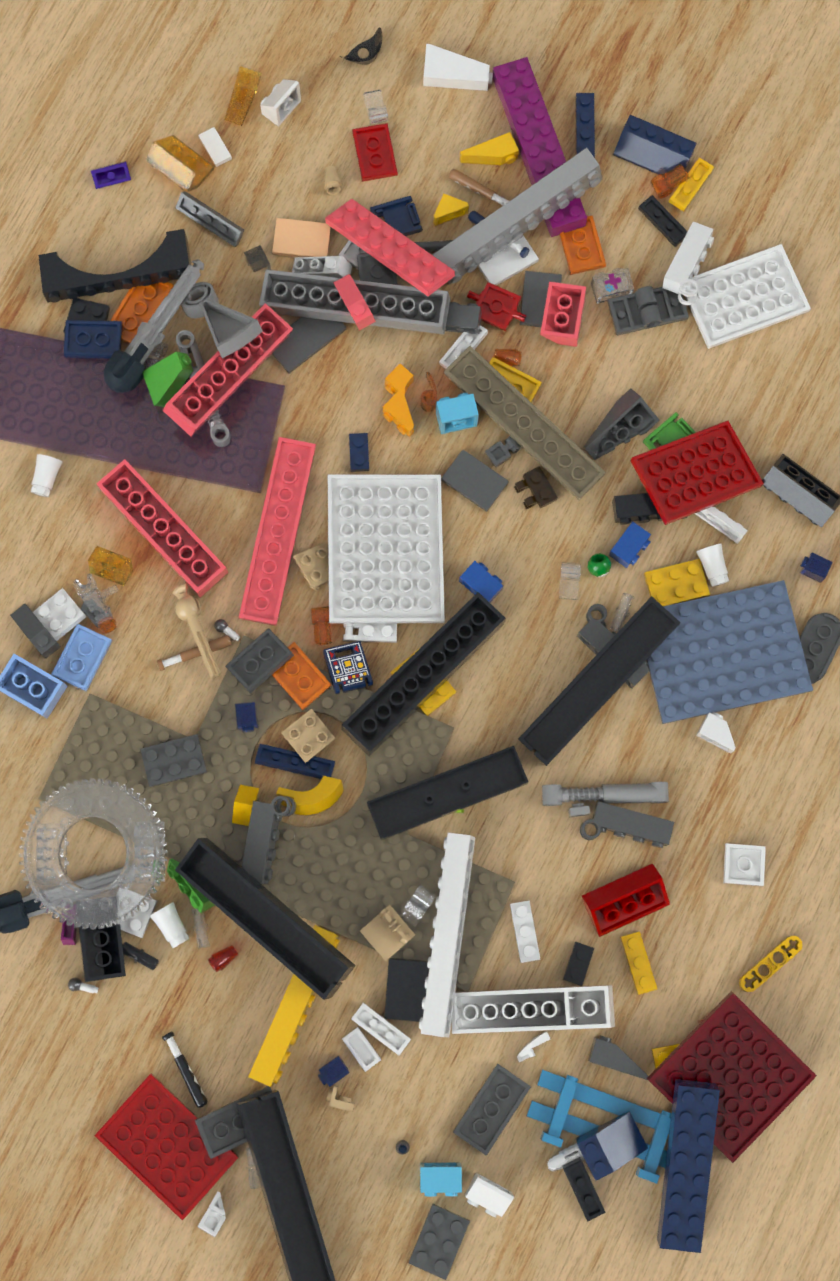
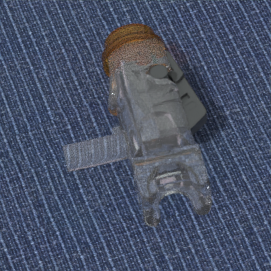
(95, 605)

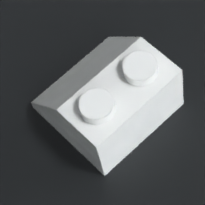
(281, 101)
(488, 1195)

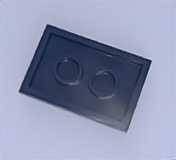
(92, 338)

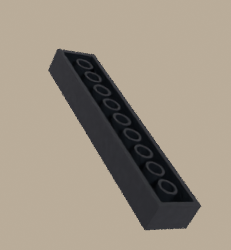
(423, 674)

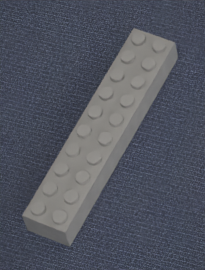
(521, 214)
(390, 304)

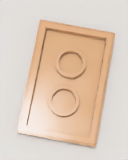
(301, 238)

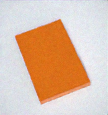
(583, 248)
(301, 678)

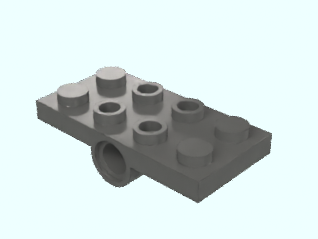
(646, 310)

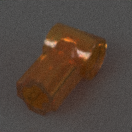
(665, 183)
(321, 624)

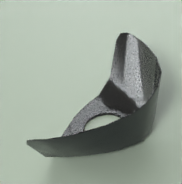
(372, 45)

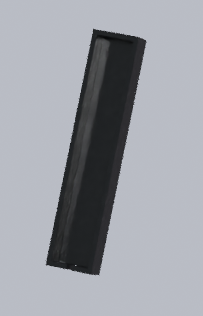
(599, 680)
(265, 918)
(285, 1188)

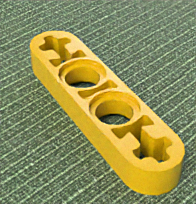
(772, 966)

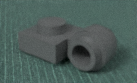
(500, 453)

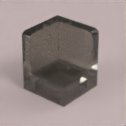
(257, 259)

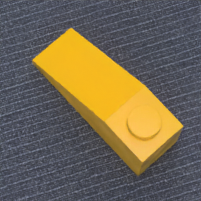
(492, 152)

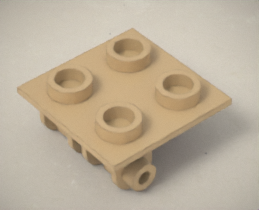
(314, 565)
(308, 735)
(387, 932)

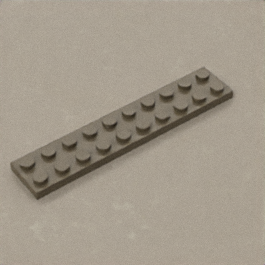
(524, 423)

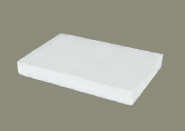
(507, 263)

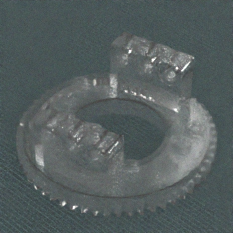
(47, 853)

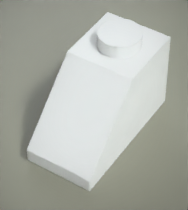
(716, 732)

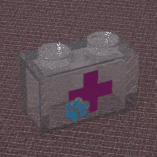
(611, 284)

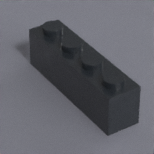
(634, 508)

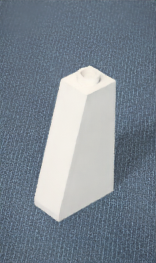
(454, 70)

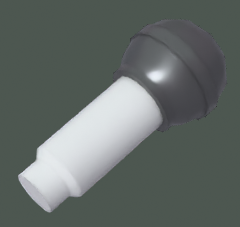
(221, 626)
(76, 984)

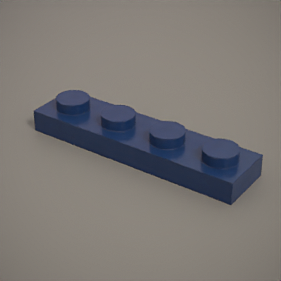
(585, 123)
(292, 762)

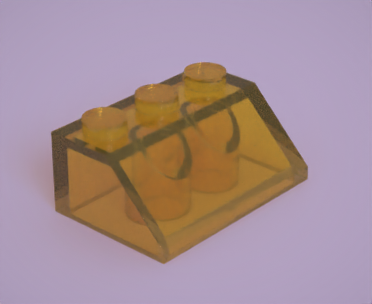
(179, 163)

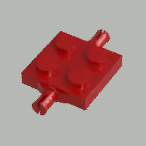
(497, 306)

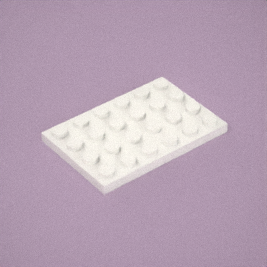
(747, 296)

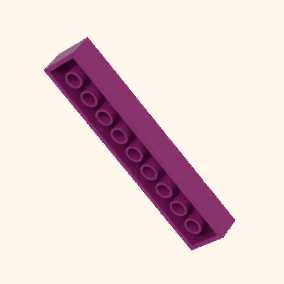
(535, 135)

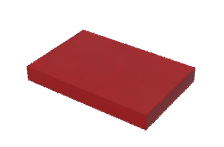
(374, 152)

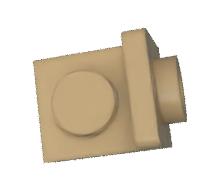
(342, 1103)

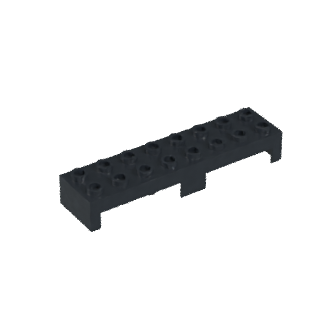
(447, 792)

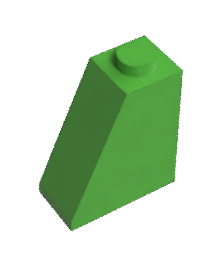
(167, 377)

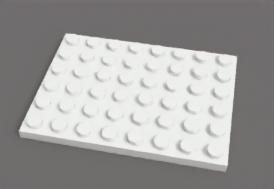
(385, 549)

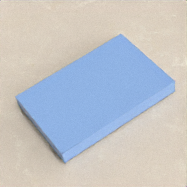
(81, 657)

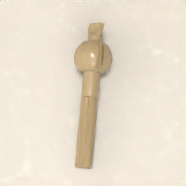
(188, 609)

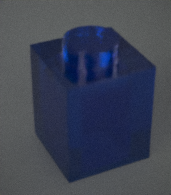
(815, 567)
(246, 716)
(333, 1071)

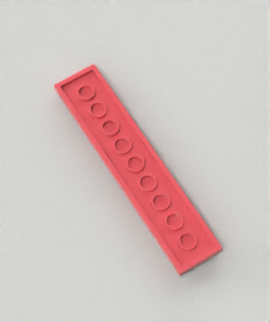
(277, 531)

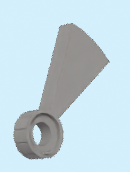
(228, 327)

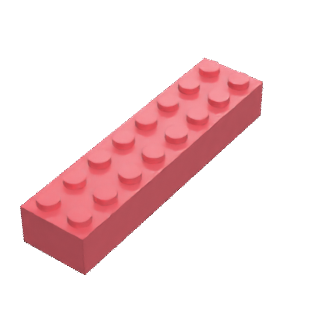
(223, 376)
(162, 528)

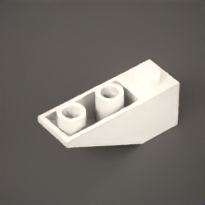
(322, 266)

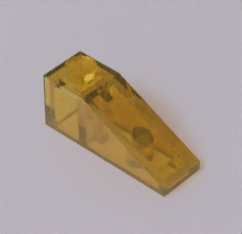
(242, 95)

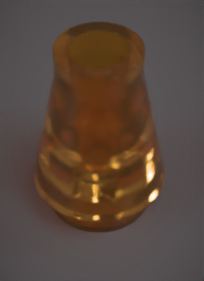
(509, 356)

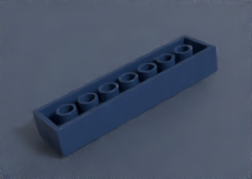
(688, 1165)

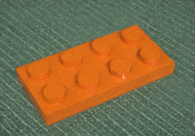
(139, 307)

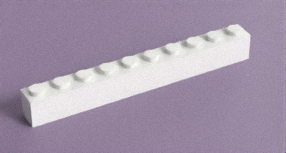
(448, 935)

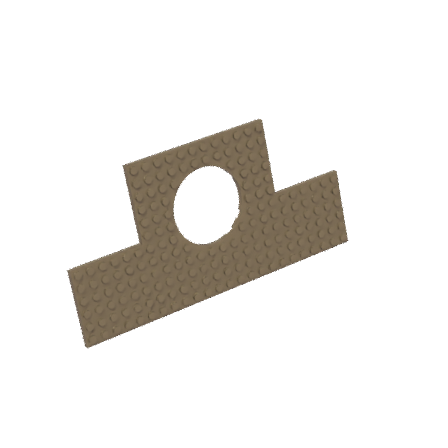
(323, 873)

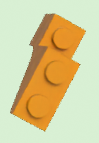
(397, 408)

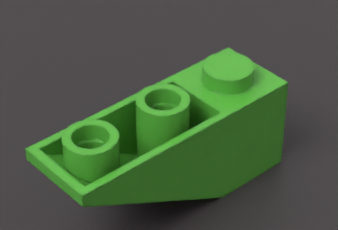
(196, 898)

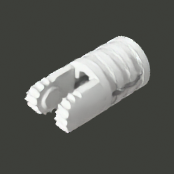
(564, 1157)

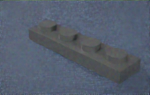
(209, 218)

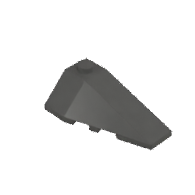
(624, 421)

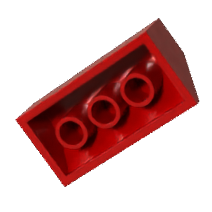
(626, 899)

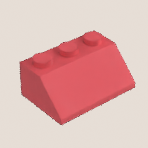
(563, 313)

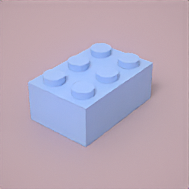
(31, 686)

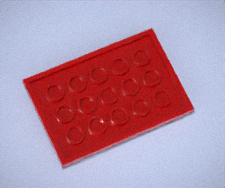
(696, 472)
(163, 1147)

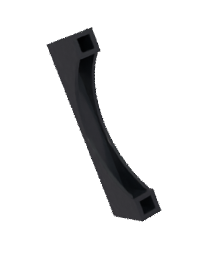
(66, 282)

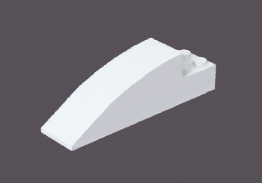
(533, 1009)

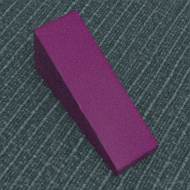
(68, 934)

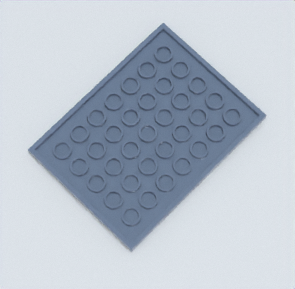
(729, 654)

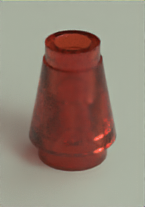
(222, 958)

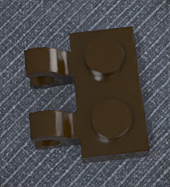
(539, 486)

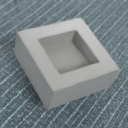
(578, 810)

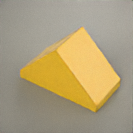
(449, 209)
(243, 804)

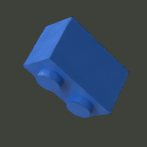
(630, 544)
(479, 580)

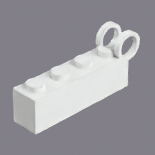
(686, 262)

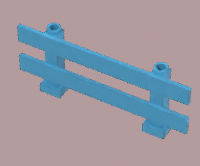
(560, 1119)

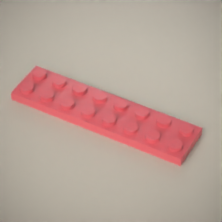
(390, 247)

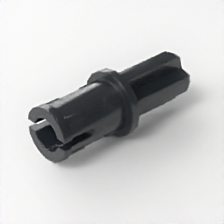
(140, 956)

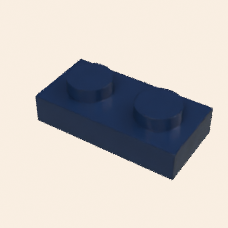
(359, 452)

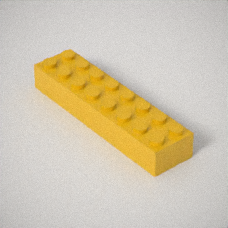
(285, 1024)

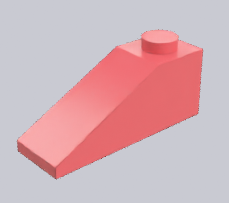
(354, 302)

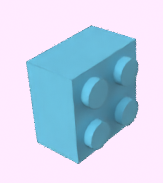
(456, 413)
(440, 1178)

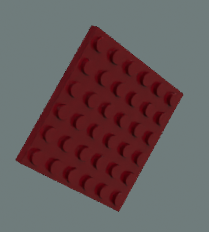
(747, 1063)

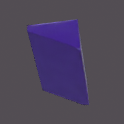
(111, 174)

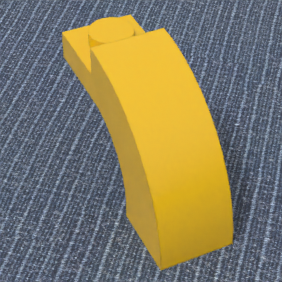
(316, 799)

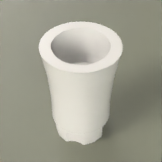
(45, 474)
(714, 564)
(170, 925)

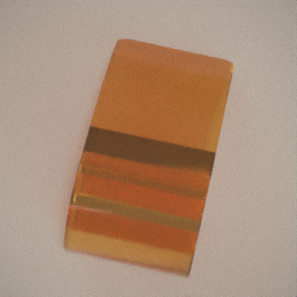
(429, 394)

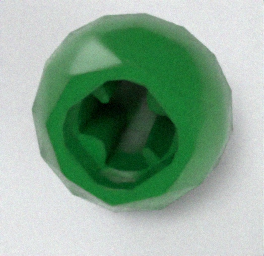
(599, 565)

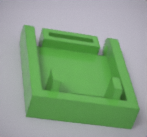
(668, 432)

